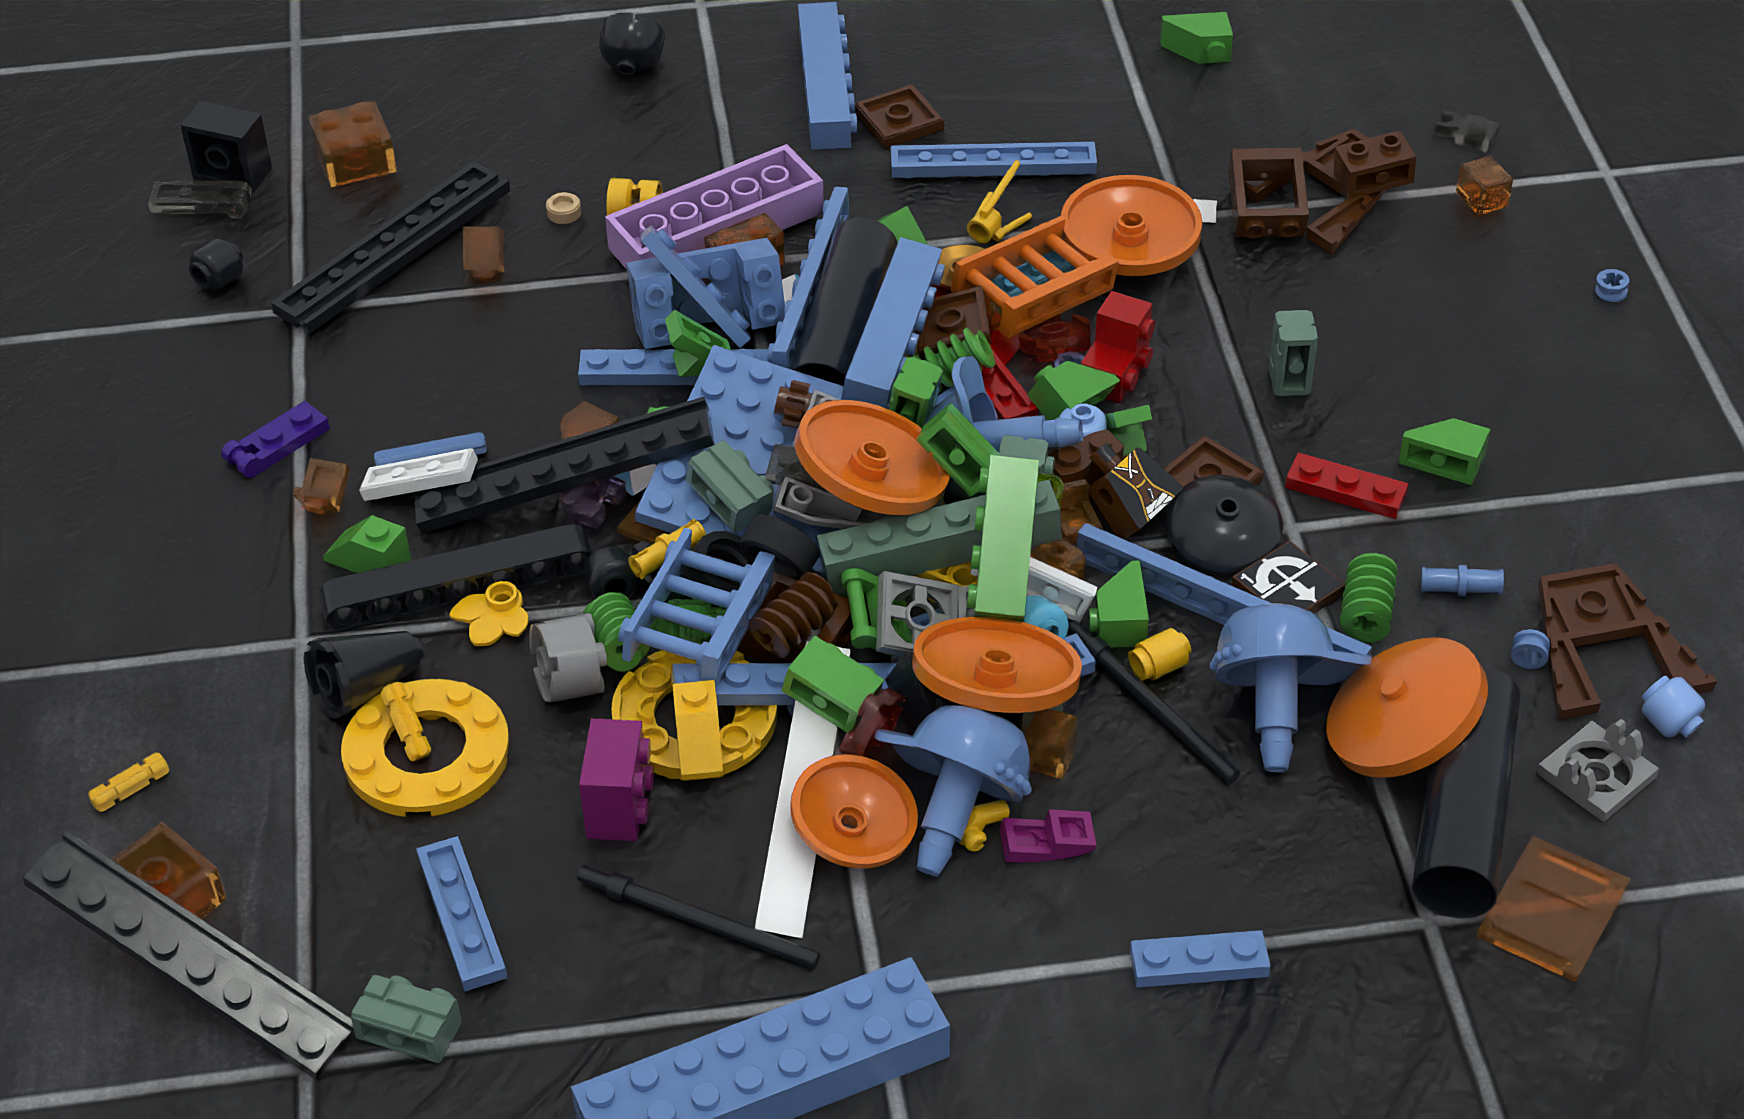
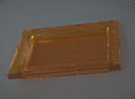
(1553, 908)

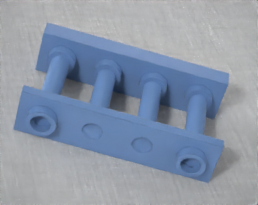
(725, 630)

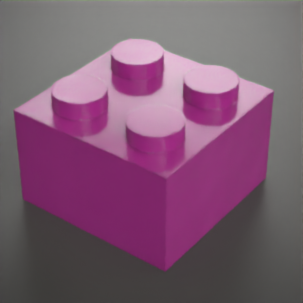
(615, 779)

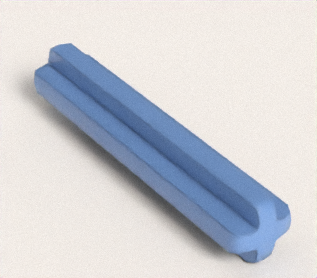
(414, 451)

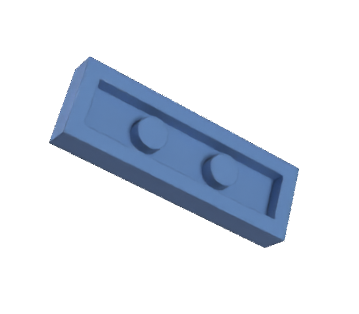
(1199, 958)

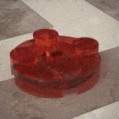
(1056, 337)
(876, 713)

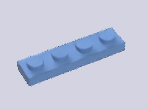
(686, 273)
(461, 914)

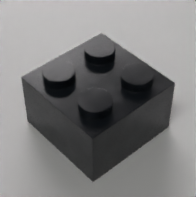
(226, 144)

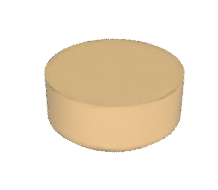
(563, 208)

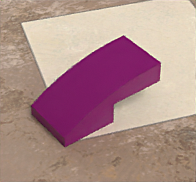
(1057, 837)

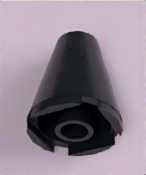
(358, 667)

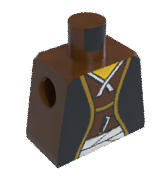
(1130, 489)

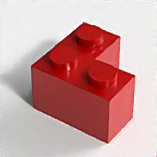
(1122, 341)

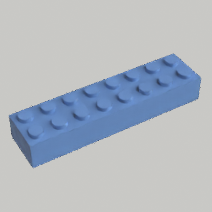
(784, 1057)

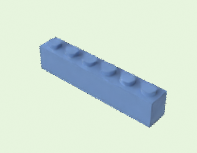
(826, 76)
(893, 322)

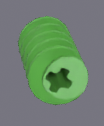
(973, 345)
(1368, 597)
(608, 614)

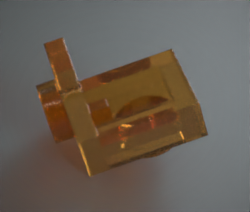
(322, 486)
(1076, 510)

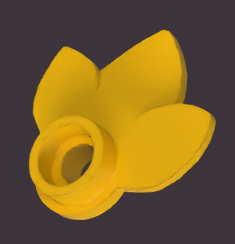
(492, 613)

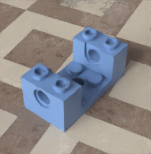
(743, 271)

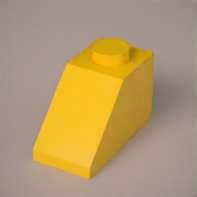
(697, 730)

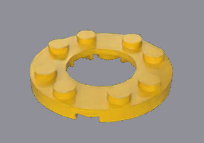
(645, 688)
(439, 791)

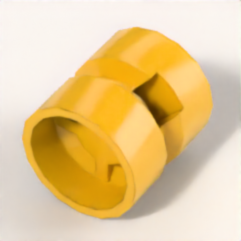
(623, 193)

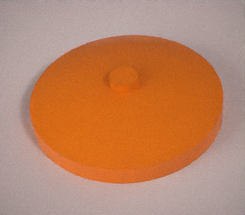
(1134, 219)
(869, 457)
(996, 664)
(1407, 707)

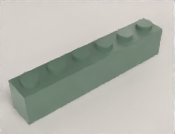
(925, 539)

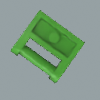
(862, 635)

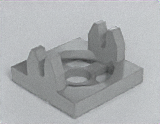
(897, 587)
(1582, 788)

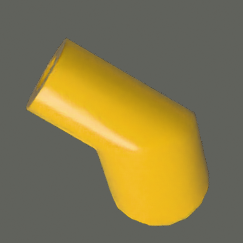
(981, 816)

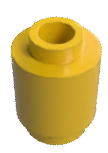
(1159, 654)

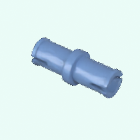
(1462, 580)

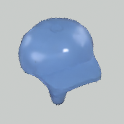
(979, 410)
(1276, 651)
(969, 755)

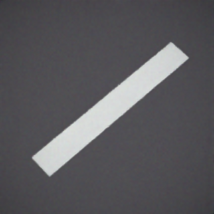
(789, 859)

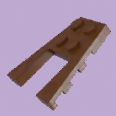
(1338, 223)
(1602, 607)

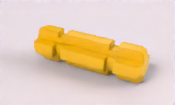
(406, 721)
(128, 782)

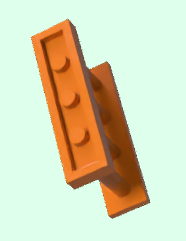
(1038, 301)

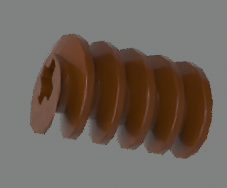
(793, 614)

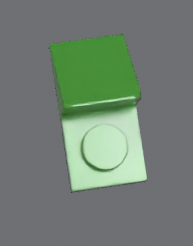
(691, 343)
(1128, 428)

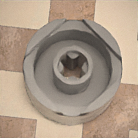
(567, 658)

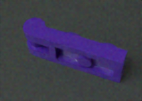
(275, 439)

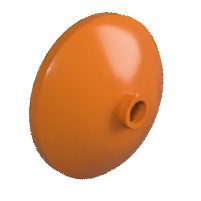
(856, 794)

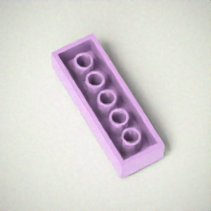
(767, 183)

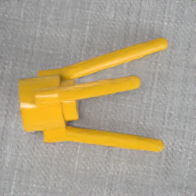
(987, 220)

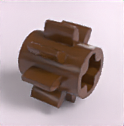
(792, 403)

